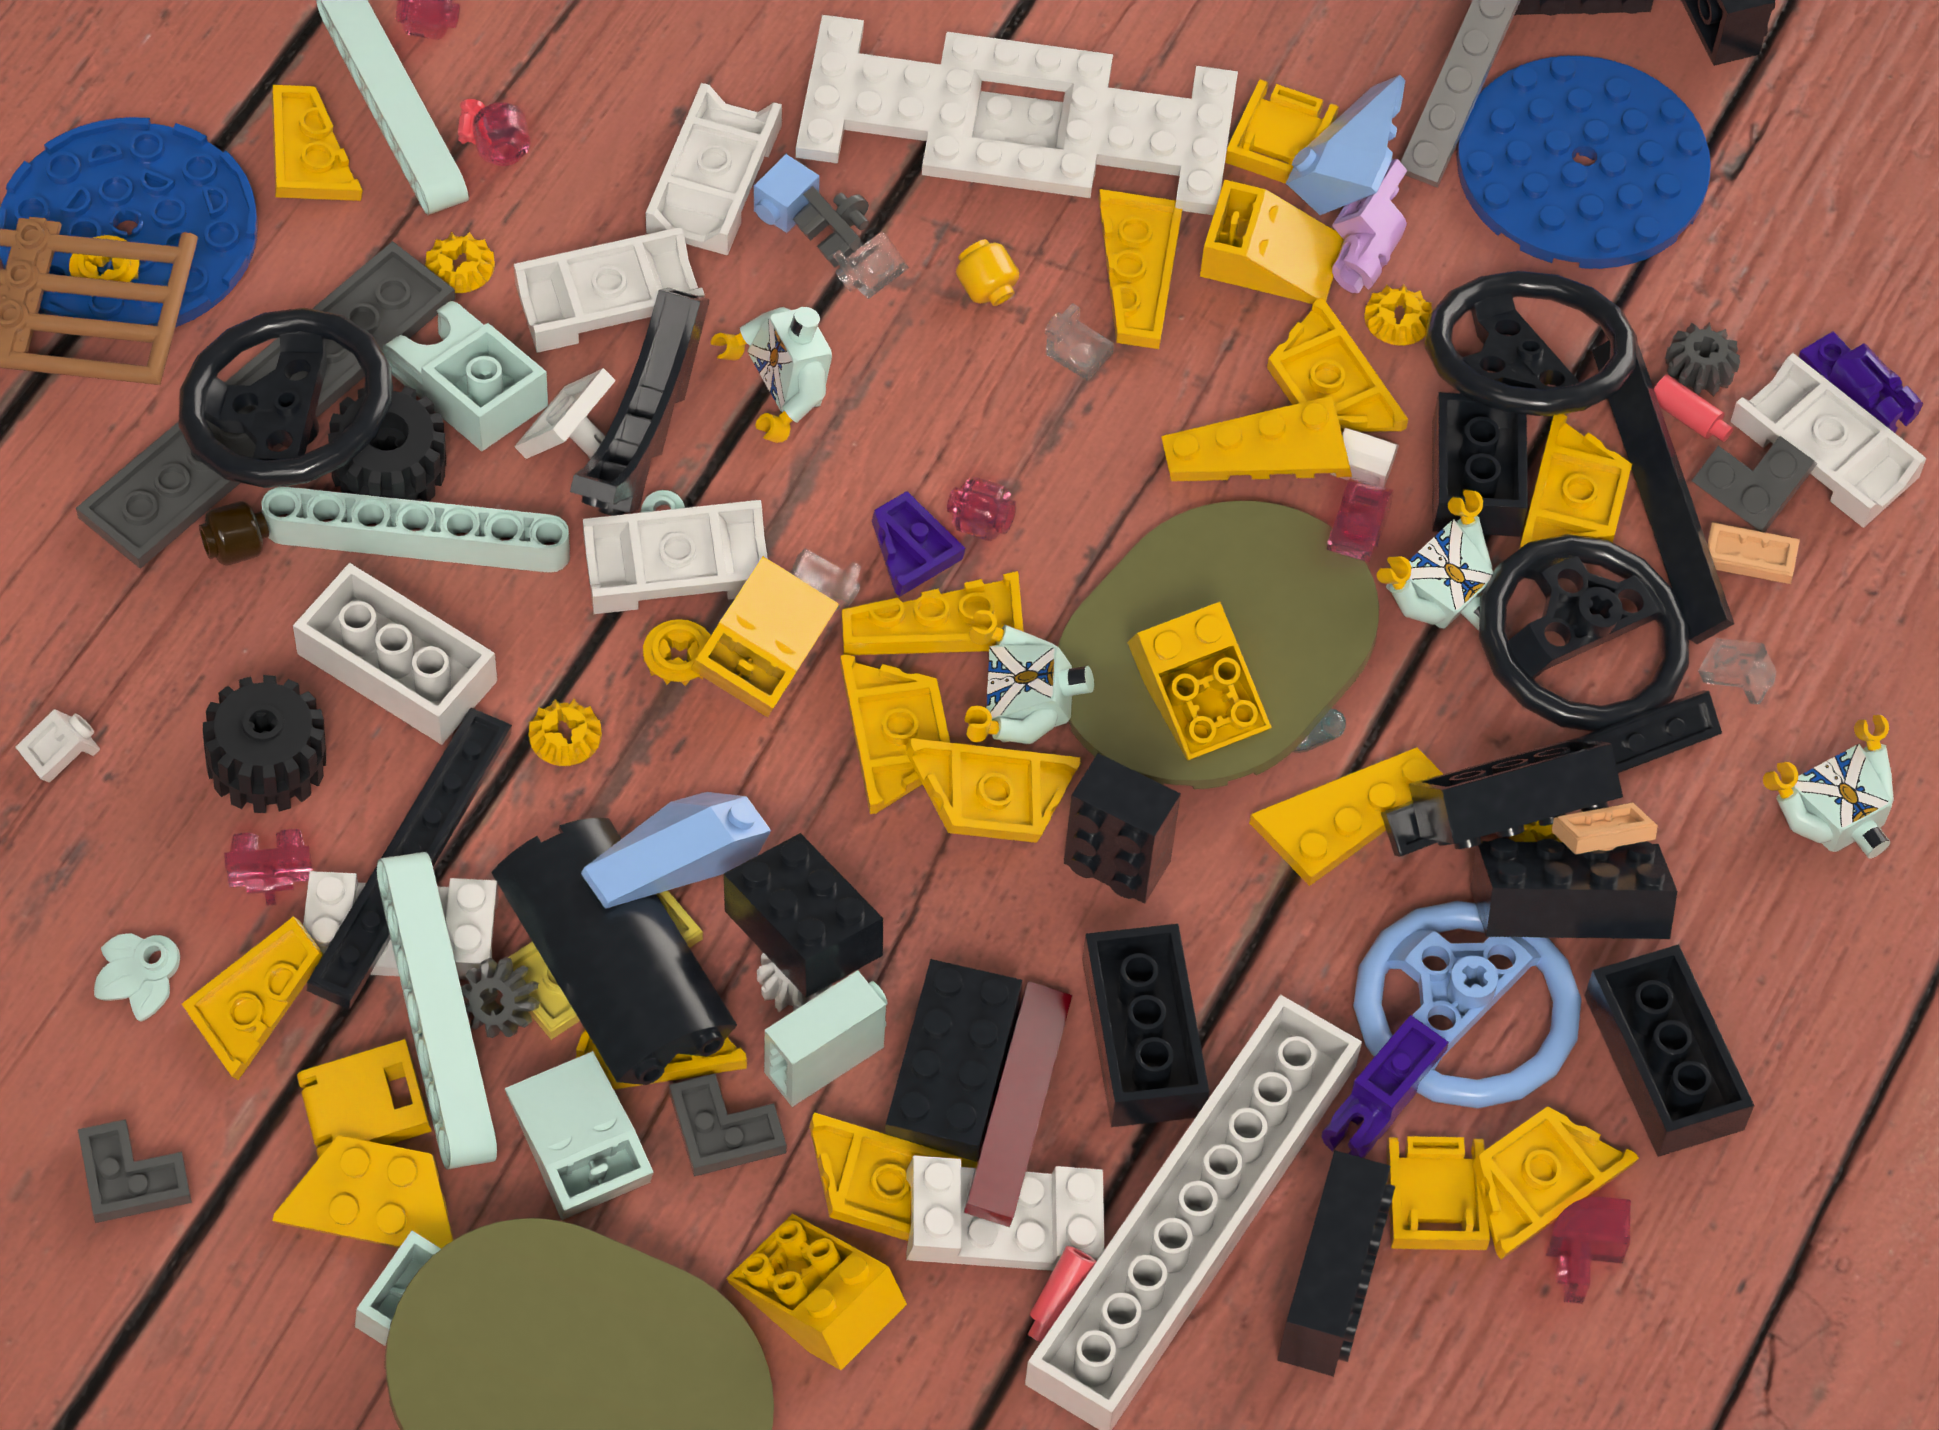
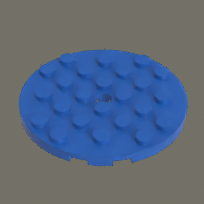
(146, 175)
(1610, 214)

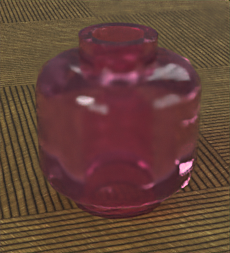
(427, 17)
(501, 134)
(981, 508)

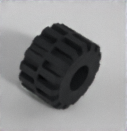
(403, 457)
(264, 743)

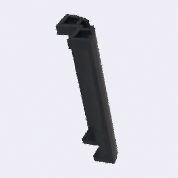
(616, 965)

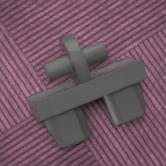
(820, 214)

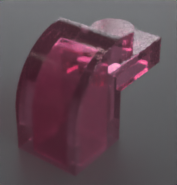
(1360, 519)
(1586, 1233)

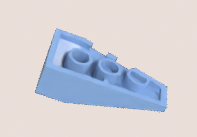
(1350, 153)
(678, 847)

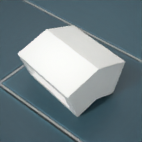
(1369, 457)

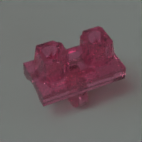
(268, 868)

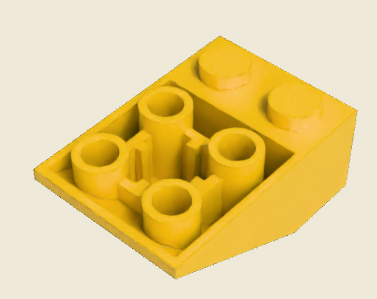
(1269, 245)
(764, 636)
(1199, 681)
(819, 1290)

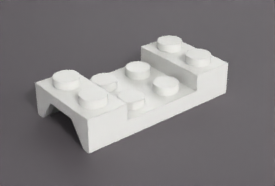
(712, 170)
(600, 285)
(1852, 449)
(672, 553)
(466, 905)
(1049, 1215)

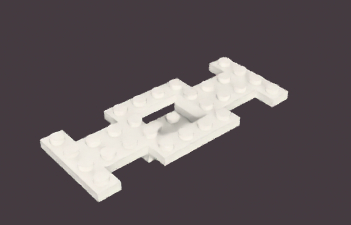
(1016, 137)

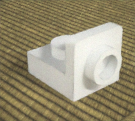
(57, 743)

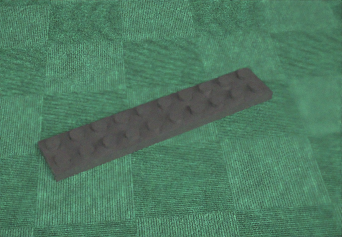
(170, 489)

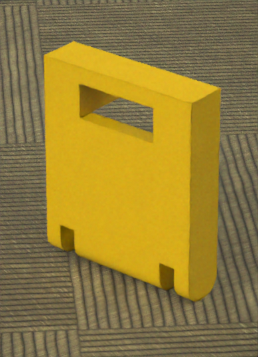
(1276, 130)
(355, 1100)
(1436, 1187)

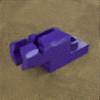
(1863, 379)
(1385, 1086)

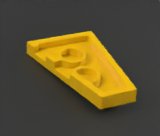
(306, 150)
(253, 994)

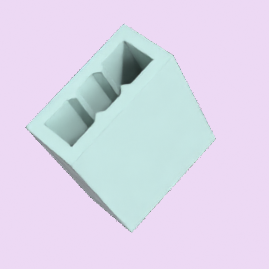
(825, 1037)

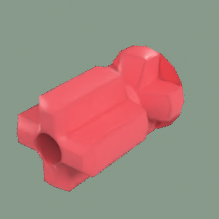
(469, 109)

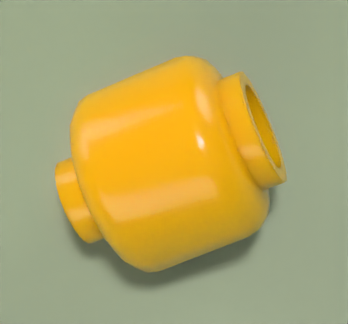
(987, 273)

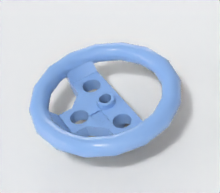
(1464, 995)

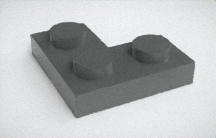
(1756, 493)
(720, 1139)
(127, 1187)

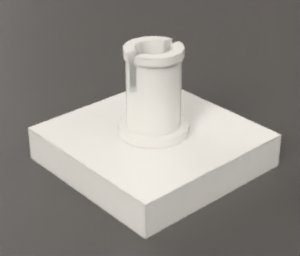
(567, 417)

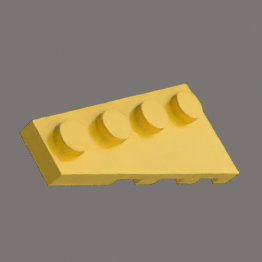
(1140, 257)
(1279, 441)
(932, 621)
(1340, 817)

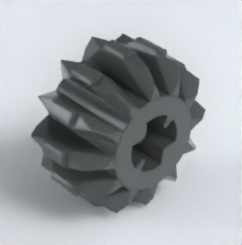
(1702, 359)
(515, 998)

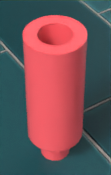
(1691, 409)
(1059, 1290)

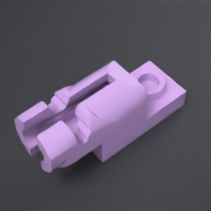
(1370, 233)

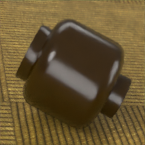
(233, 533)

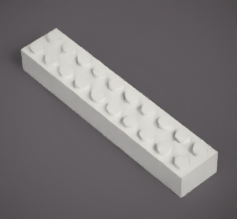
(1192, 1215)

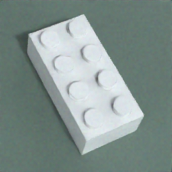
(395, 653)

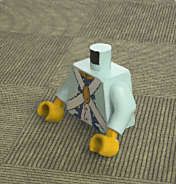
(790, 360)
(1446, 572)
(1026, 687)
(1842, 797)

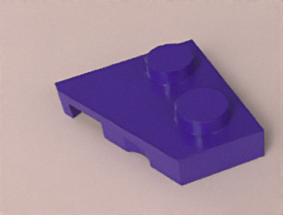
(913, 543)

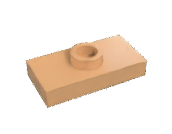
(1753, 553)
(1604, 828)

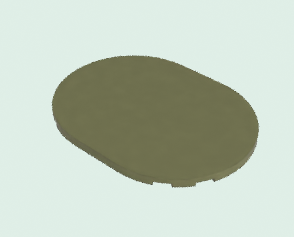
(1294, 609)
(568, 1334)

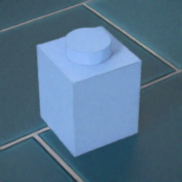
(781, 191)

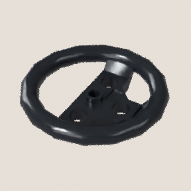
(1524, 360)
(283, 405)
(1584, 622)

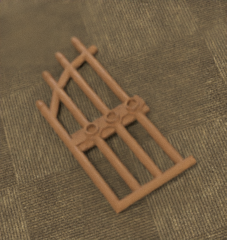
(28, 277)

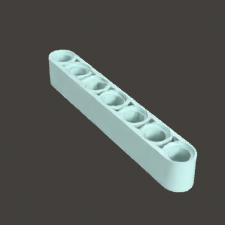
(394, 103)
(399, 516)
(436, 1010)

